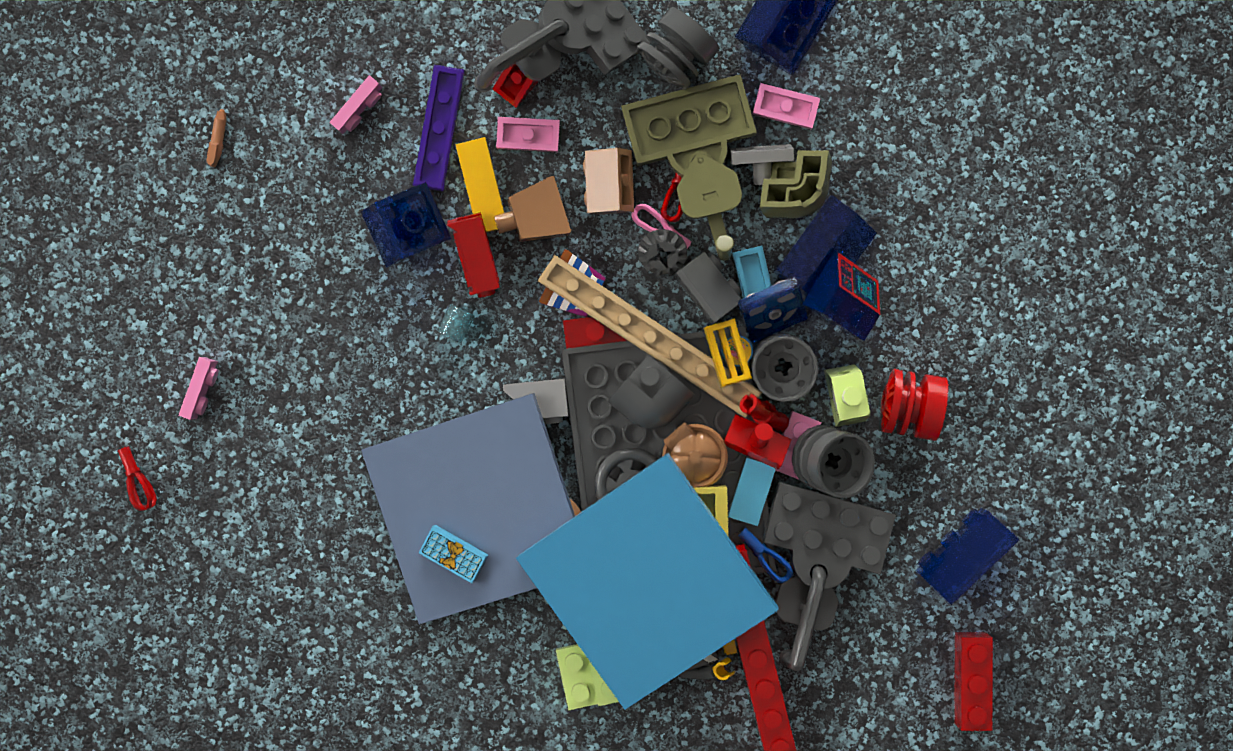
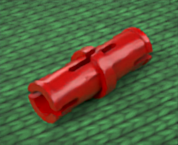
(764, 413)

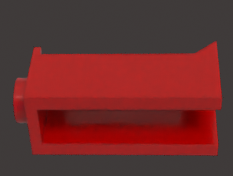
(475, 254)

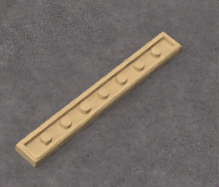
(643, 332)

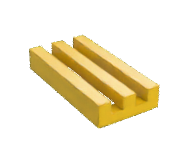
(727, 353)

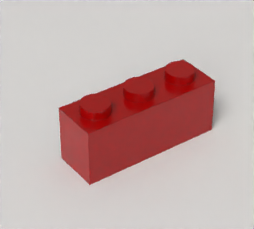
(973, 681)

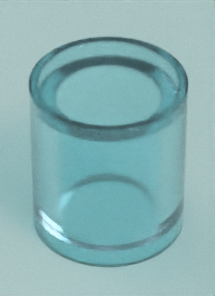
(455, 323)

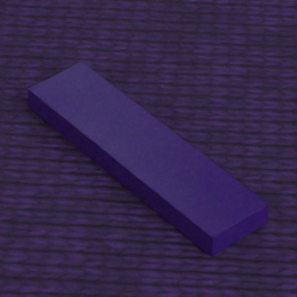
(439, 127)

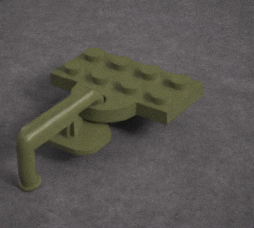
(693, 135)

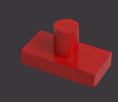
(588, 332)
(757, 441)

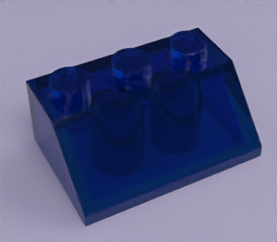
(783, 29)
(830, 230)
(965, 555)

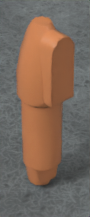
(216, 144)

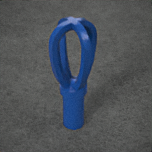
(758, 549)

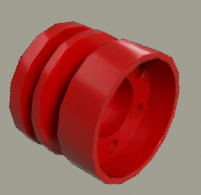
(907, 404)

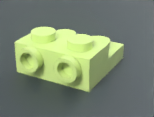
(580, 679)

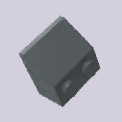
(708, 286)

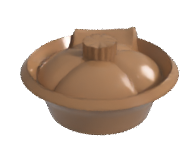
(698, 453)

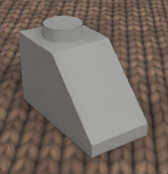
(549, 394)

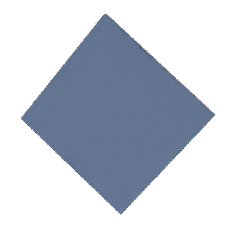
(481, 480)

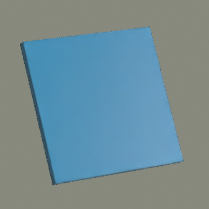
(647, 582)

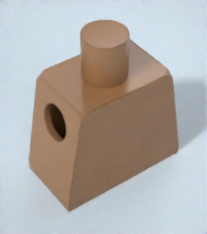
(535, 213)

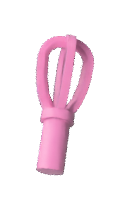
(653, 212)

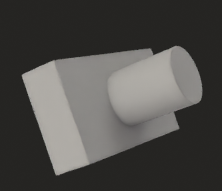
(761, 158)

